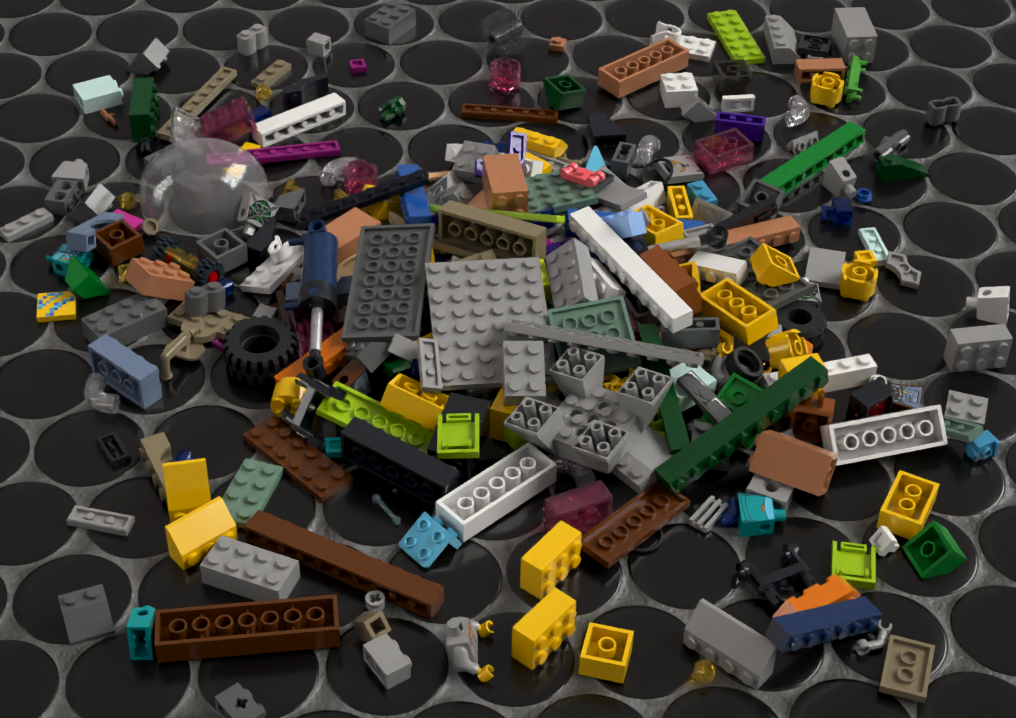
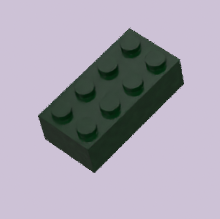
(143, 109)

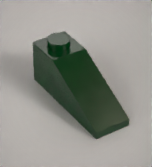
(898, 168)
(391, 368)

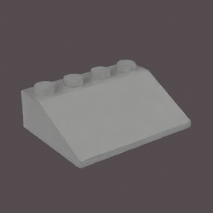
(641, 459)

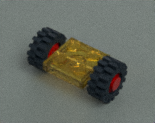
(171, 250)

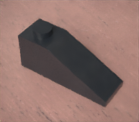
(259, 243)

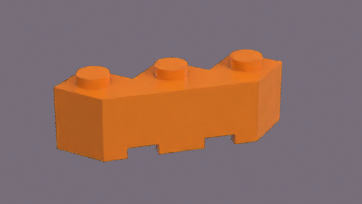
(832, 592)

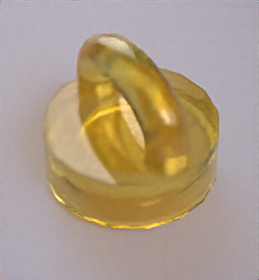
(263, 92)
(127, 200)
(703, 671)

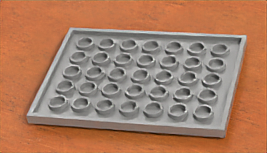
(470, 312)

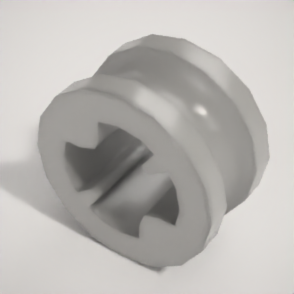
(374, 596)

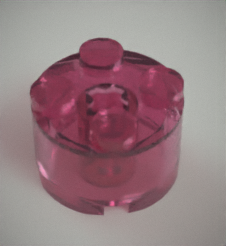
(505, 74)
(358, 174)

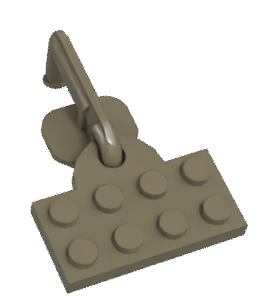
(194, 333)

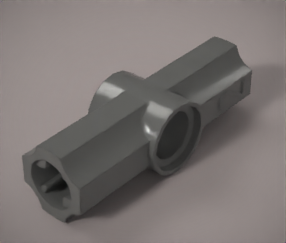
(890, 145)

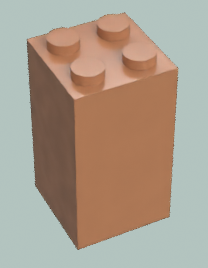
(504, 183)
(348, 229)
(793, 462)

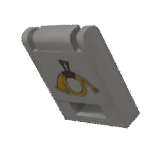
(684, 169)

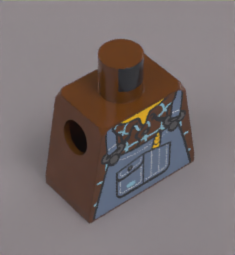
(355, 377)
(906, 397)

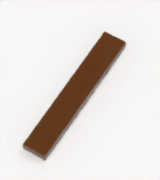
(509, 113)

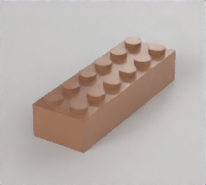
(642, 67)

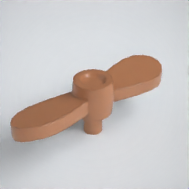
(108, 116)

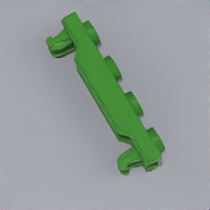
(852, 79)

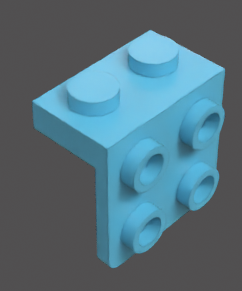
(428, 539)

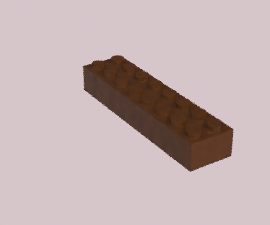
(246, 628)

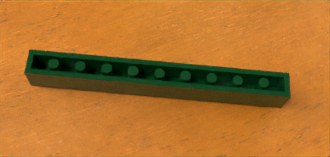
(741, 426)

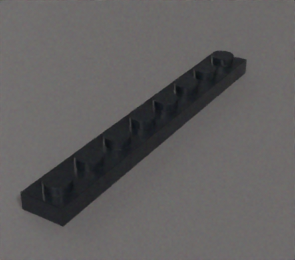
(364, 198)

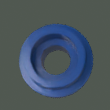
(863, 196)

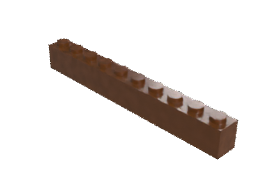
(345, 563)

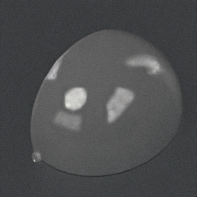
(199, 186)

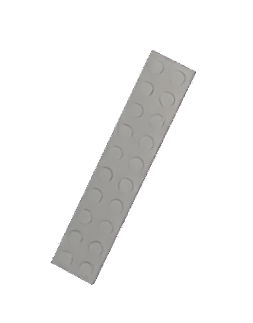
(597, 341)

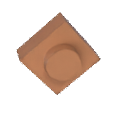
(557, 44)

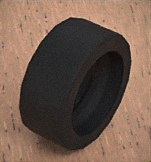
(750, 358)

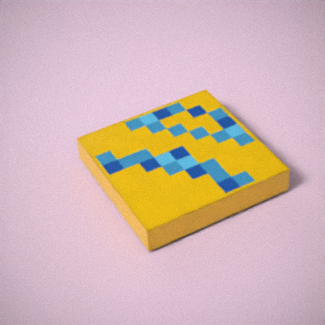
(56, 306)

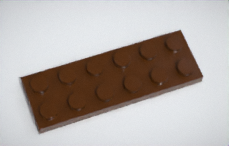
(299, 459)
(632, 524)

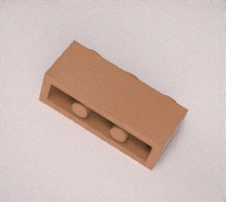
(807, 68)

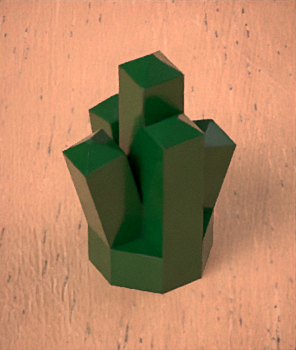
(392, 109)

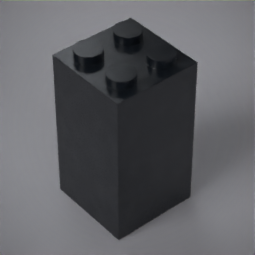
(464, 404)

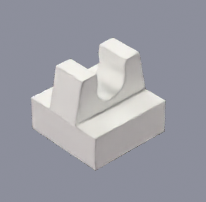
(884, 541)

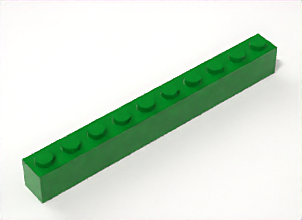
(816, 157)

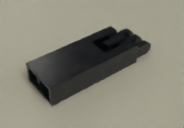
(753, 214)

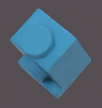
(983, 446)

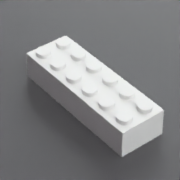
(885, 434)
(496, 491)

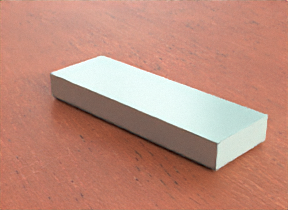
(873, 241)

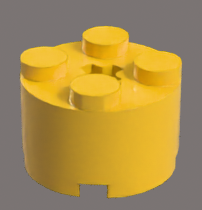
(826, 89)
(858, 280)
(785, 345)
(287, 396)

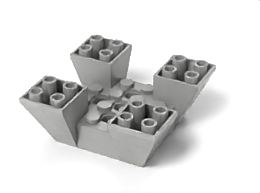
(592, 422)

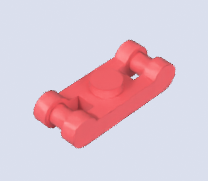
(581, 175)

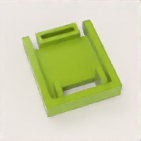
(456, 434)
(854, 564)

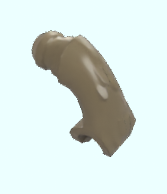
(582, 162)

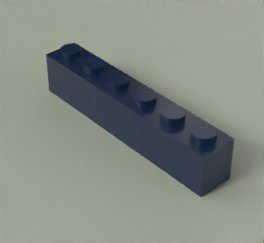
(823, 624)

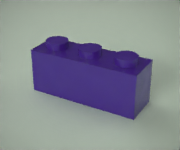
(749, 125)

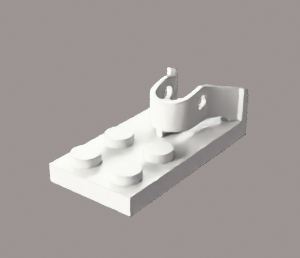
(698, 48)
(274, 269)

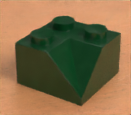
(564, 92)

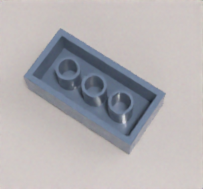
(125, 371)

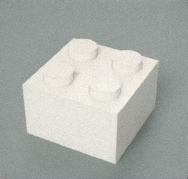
(676, 88)

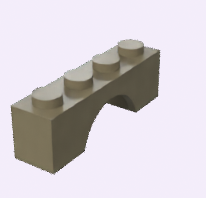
(156, 451)

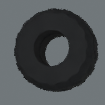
(804, 318)

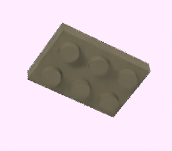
(907, 668)

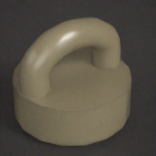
(149, 227)

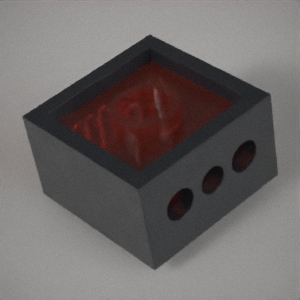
(870, 400)

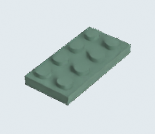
(251, 489)

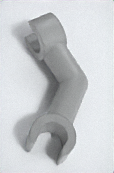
(865, 647)

